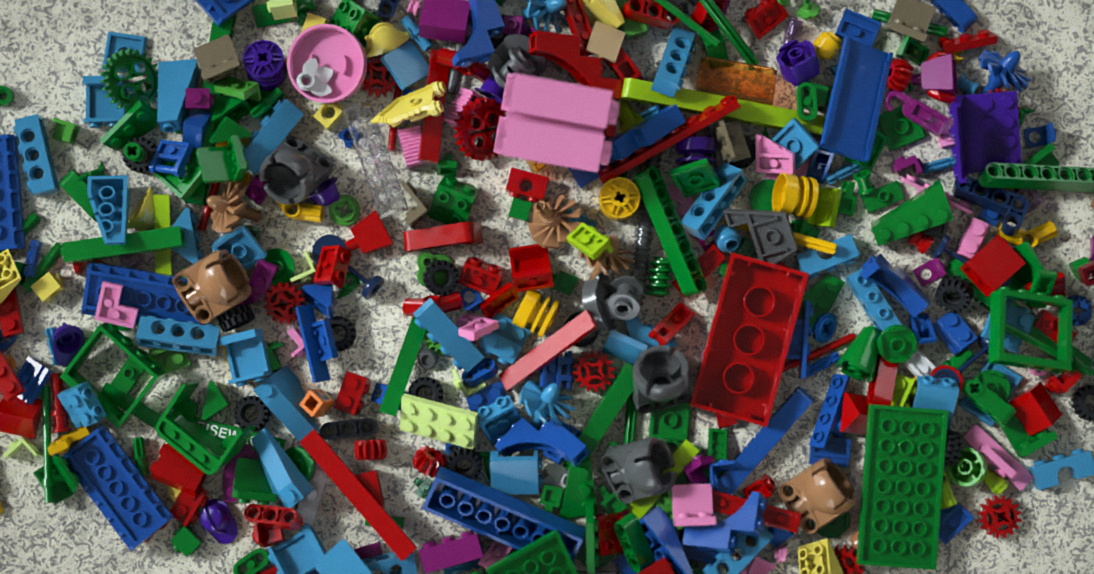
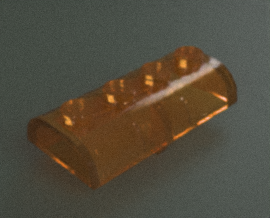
(736, 78)

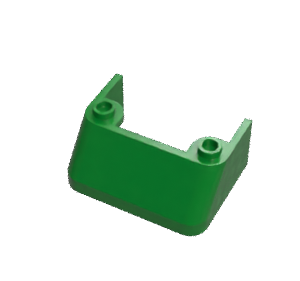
(193, 440)

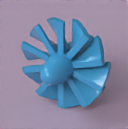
(548, 11)
(544, 403)

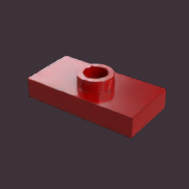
(498, 301)

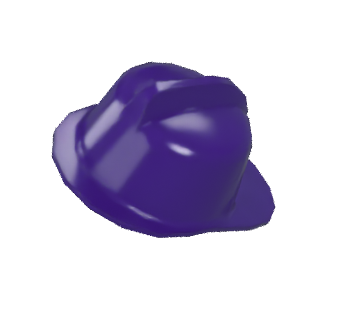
(491, 89)
(326, 193)
(67, 343)
(219, 521)

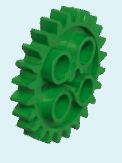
(126, 64)

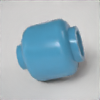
(727, 238)

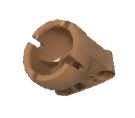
(213, 285)
(819, 494)

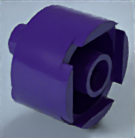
(798, 62)

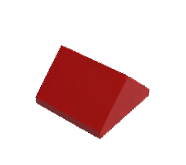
(1035, 409)
(854, 414)
(20, 418)

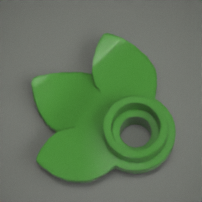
(440, 277)

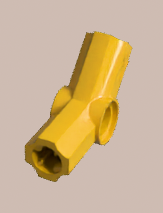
(305, 212)
(1037, 235)

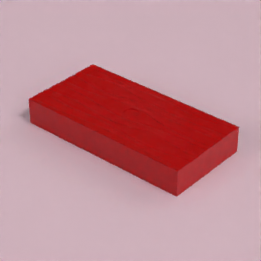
(748, 339)

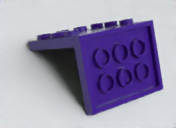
(984, 131)

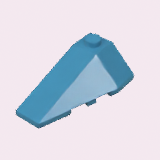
(111, 206)
(282, 395)
(280, 470)

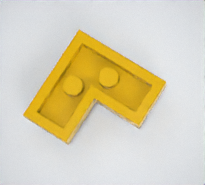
(61, 444)

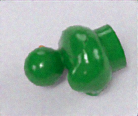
(302, 7)

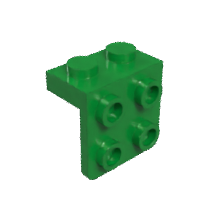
(223, 162)
(453, 201)
(1028, 270)
(65, 481)
(251, 482)

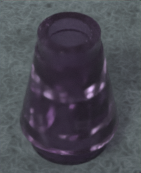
(792, 30)

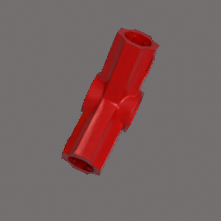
(477, 70)
(446, 303)

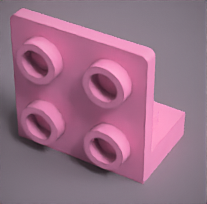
(692, 505)

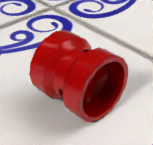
(921, 241)

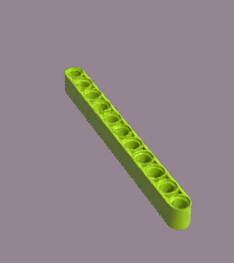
(696, 101)

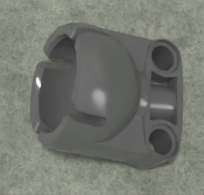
(294, 171)
(660, 379)
(638, 468)

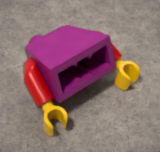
(939, 76)

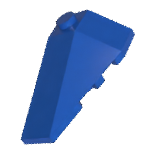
(664, 540)

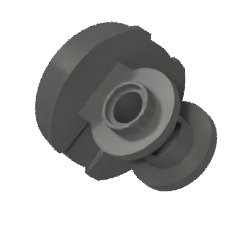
(514, 57)
(612, 299)

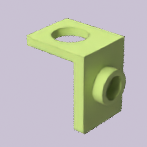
(306, 276)
(460, 385)
(16, 445)

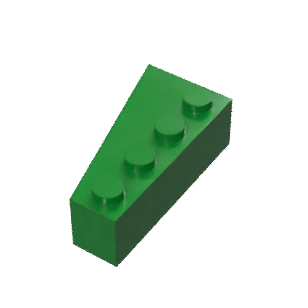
(914, 215)

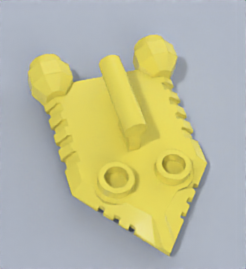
(413, 105)

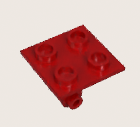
(607, 538)

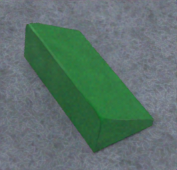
(264, 18)

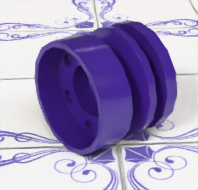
(265, 64)
(695, 149)

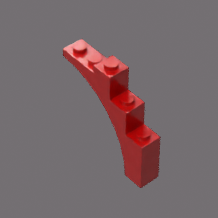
(587, 70)

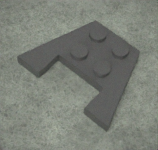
(769, 232)

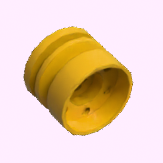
(795, 195)
(614, 209)
(536, 313)

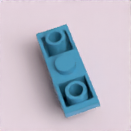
(192, 237)
(640, 333)

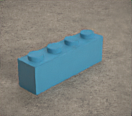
(271, 134)
(447, 334)

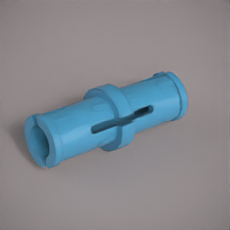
(413, 30)

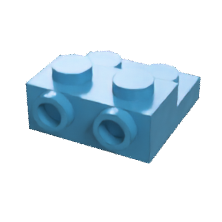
(242, 245)
(1018, 318)
(505, 341)
(82, 405)
(497, 418)

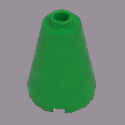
(861, 356)

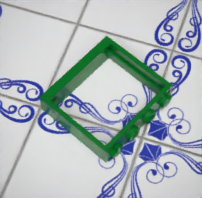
(997, 331)
(73, 377)

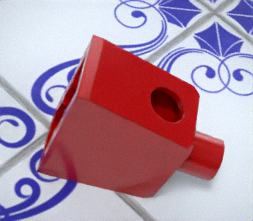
(369, 235)

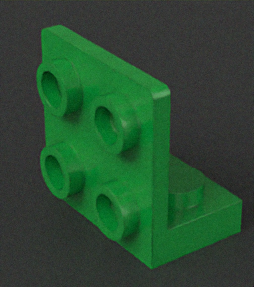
(354, 19)
(1022, 442)

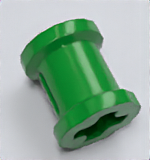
(129, 154)
(864, 182)

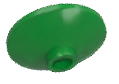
(285, 260)

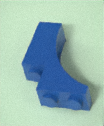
(486, 25)
(646, 132)
(895, 283)
(550, 438)
(723, 535)

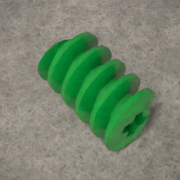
(660, 277)

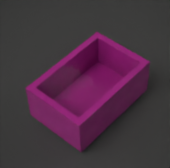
(451, 551)

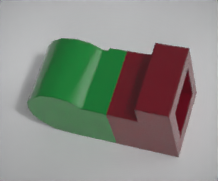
(1082, 270)

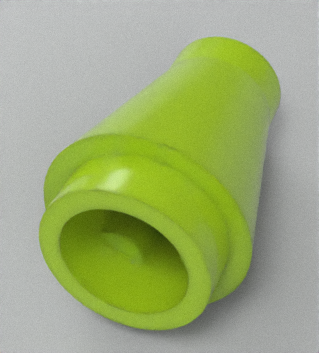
(995, 482)

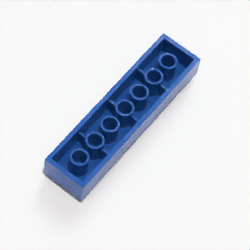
(496, 513)

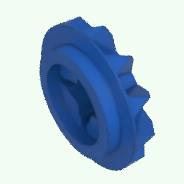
(1084, 304)
(830, 324)

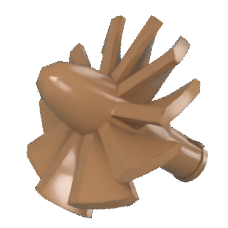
(229, 208)
(550, 224)
(606, 260)

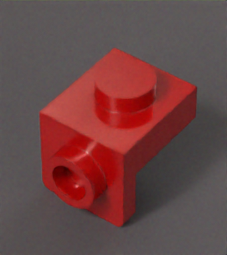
(267, 536)

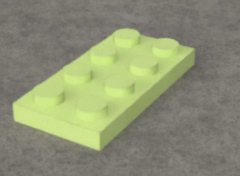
(438, 421)

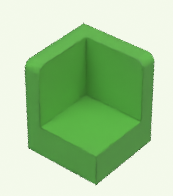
(65, 131)

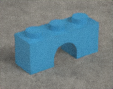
(811, 263)
(1046, 472)

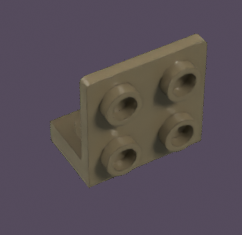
(910, 19)
(218, 59)
(732, 141)
(415, 215)

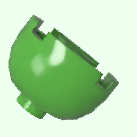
(970, 468)

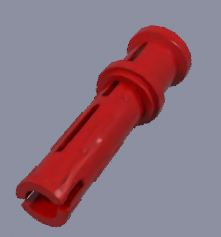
(60, 414)

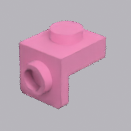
(297, 337)

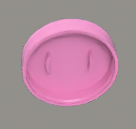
(333, 49)

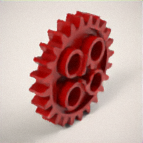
(480, 112)

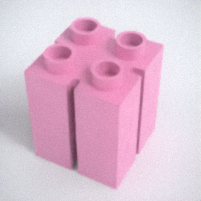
(555, 122)

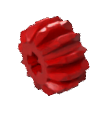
(899, 75)
(370, 449)
(428, 461)

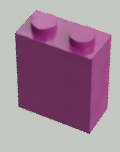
(445, 20)

